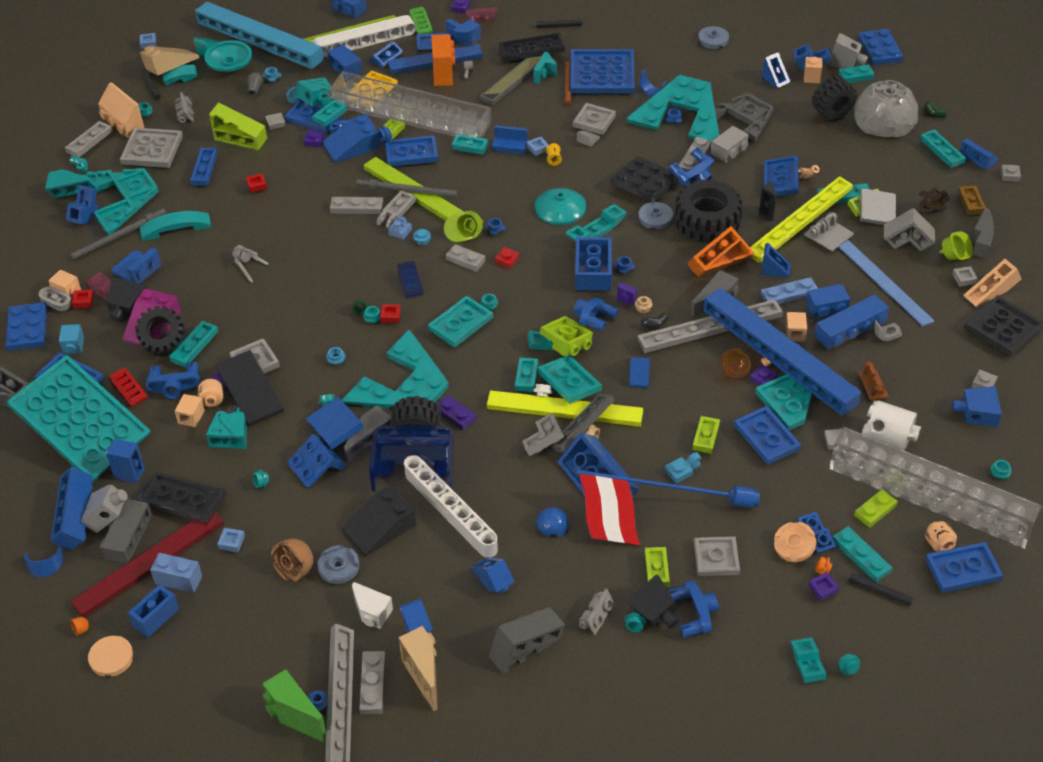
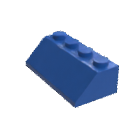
(591, 456)

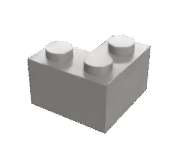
(909, 227)

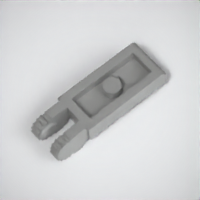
(396, 208)

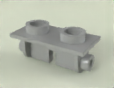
(184, 109)
(600, 606)

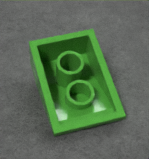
(292, 706)

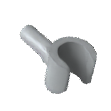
(468, 65)

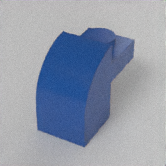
(463, 33)
(805, 51)
(83, 209)

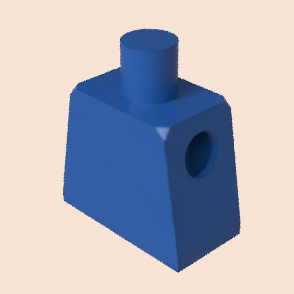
(979, 406)

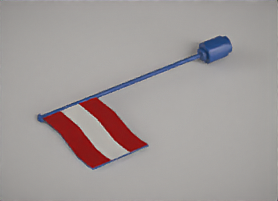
(611, 505)

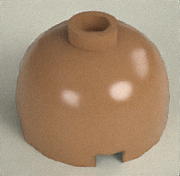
(292, 559)

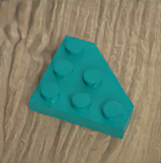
(786, 400)

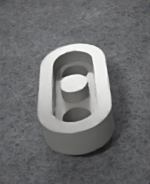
(55, 298)

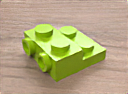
(567, 336)

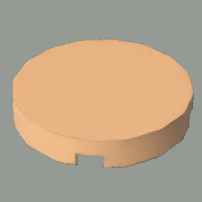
(795, 542)
(110, 656)

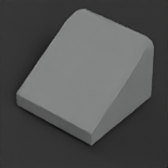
(587, 138)

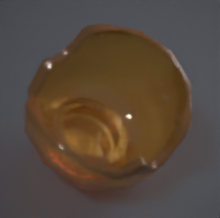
(735, 363)

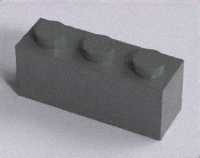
(126, 531)

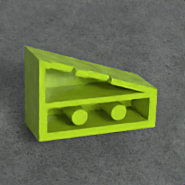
(236, 128)

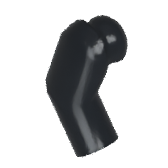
(654, 323)

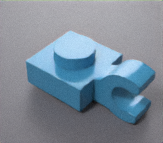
(682, 469)

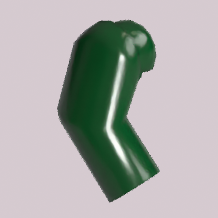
(933, 110)

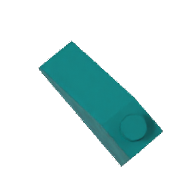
(66, 183)

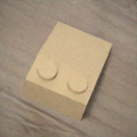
(163, 59)
(419, 659)

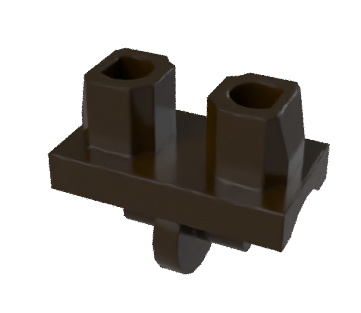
(933, 200)

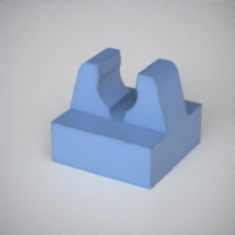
(400, 228)

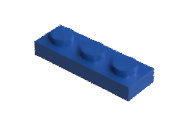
(204, 166)

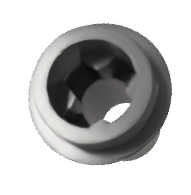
(254, 82)

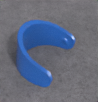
(647, 87)
(45, 567)

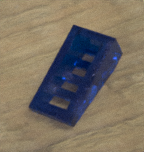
(408, 269)

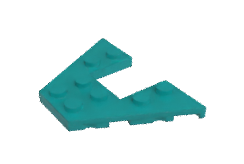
(683, 93)
(135, 188)
(424, 381)

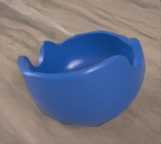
(552, 522)

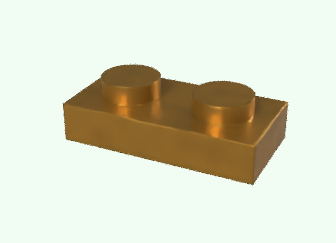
(971, 200)

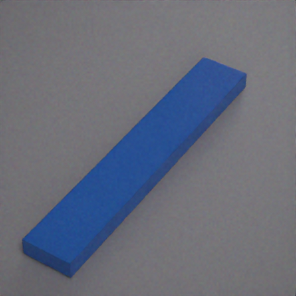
(426, 61)

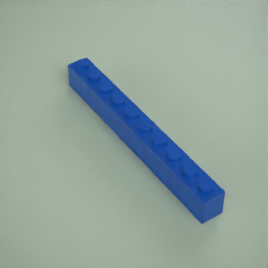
(782, 352)

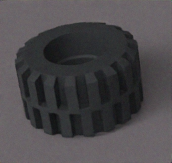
(834, 98)
(154, 317)
(415, 412)

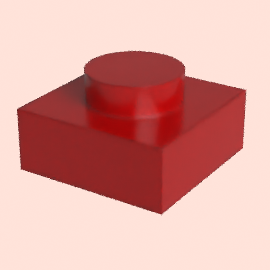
(256, 183)
(507, 257)
(83, 299)
(390, 313)

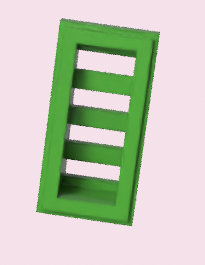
(421, 20)

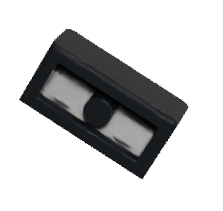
(768, 201)

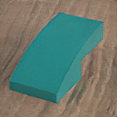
(183, 72)
(538, 341)
(807, 660)

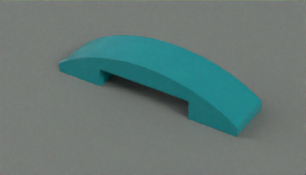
(610, 219)
(173, 221)

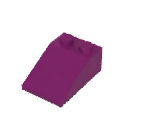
(146, 300)

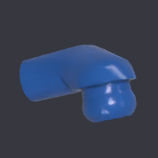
(336, 125)

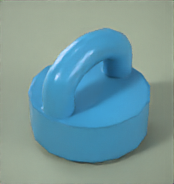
(291, 95)

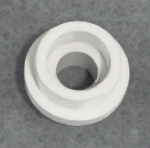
(542, 390)

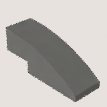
(983, 234)

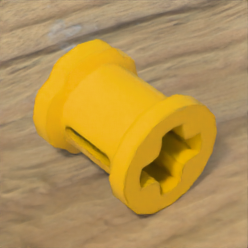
(553, 154)

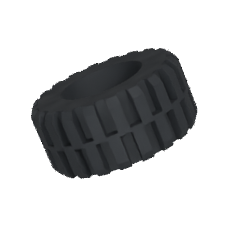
(707, 196)

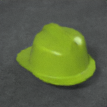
(463, 226)
(957, 246)

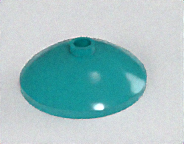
(228, 56)
(560, 206)

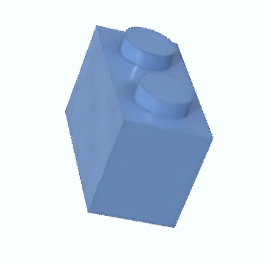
(176, 572)

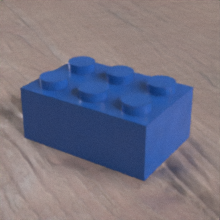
(593, 263)

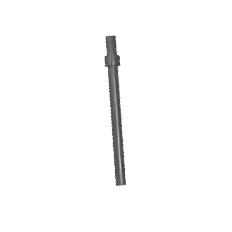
(374, 184)
(117, 234)

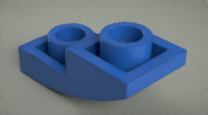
(823, 536)

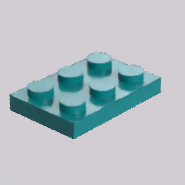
(460, 321)
(569, 379)

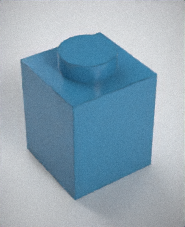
(71, 339)

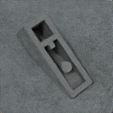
(720, 280)
(363, 439)

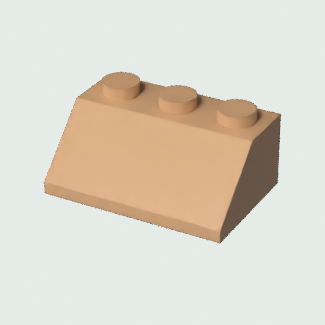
(120, 110)

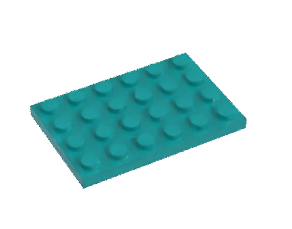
(76, 416)

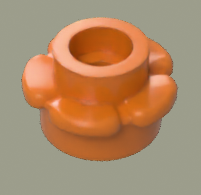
(823, 565)

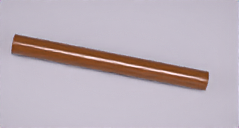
(568, 83)

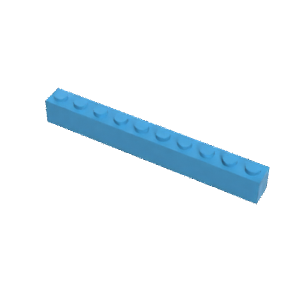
(259, 35)

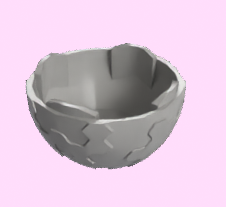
(886, 109)

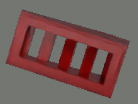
(123, 377)

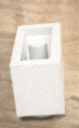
(372, 605)

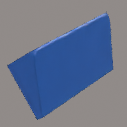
(387, 53)

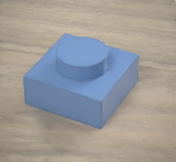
(147, 40)
(537, 146)
(231, 540)

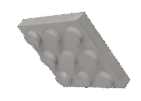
(151, 147)

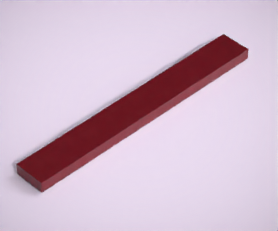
(140, 566)

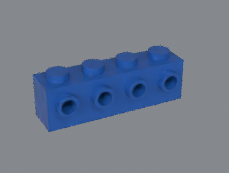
(851, 322)
(70, 506)

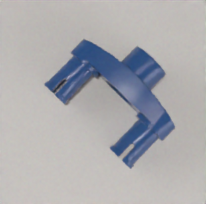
(698, 173)
(588, 311)
(173, 383)
(703, 605)

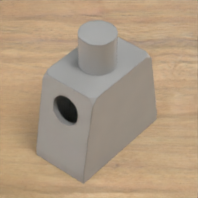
(846, 53)
(103, 507)

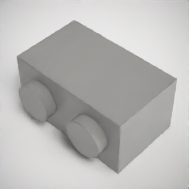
(729, 144)

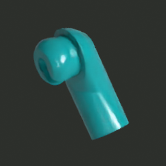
(82, 164)

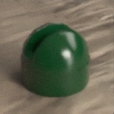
(357, 309)

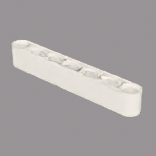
(368, 34)
(451, 506)

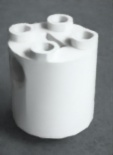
(897, 427)

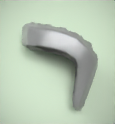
(887, 332)

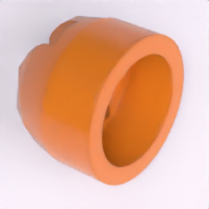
(79, 625)

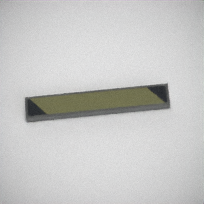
(510, 81)

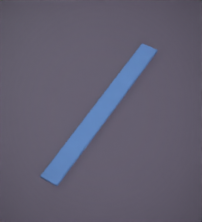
(886, 283)

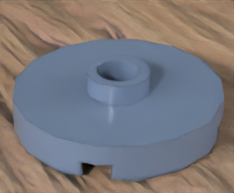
(713, 37)
(655, 215)
(334, 557)

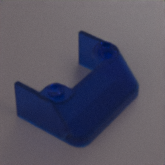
(396, 443)

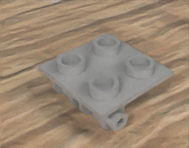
(829, 233)

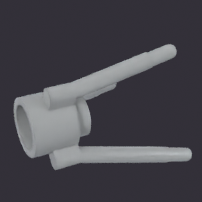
(243, 254)

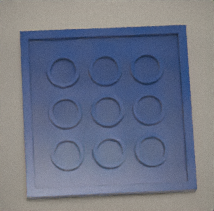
(602, 71)

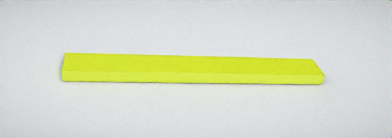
(801, 217)
(561, 408)

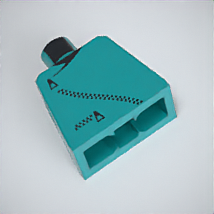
(314, 91)
(228, 429)

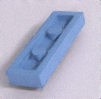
(788, 291)

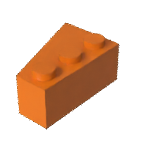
(443, 59)
(721, 253)

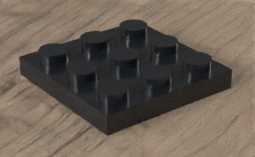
(644, 179)
(1004, 325)

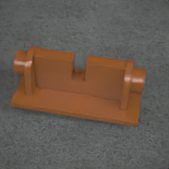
(872, 382)

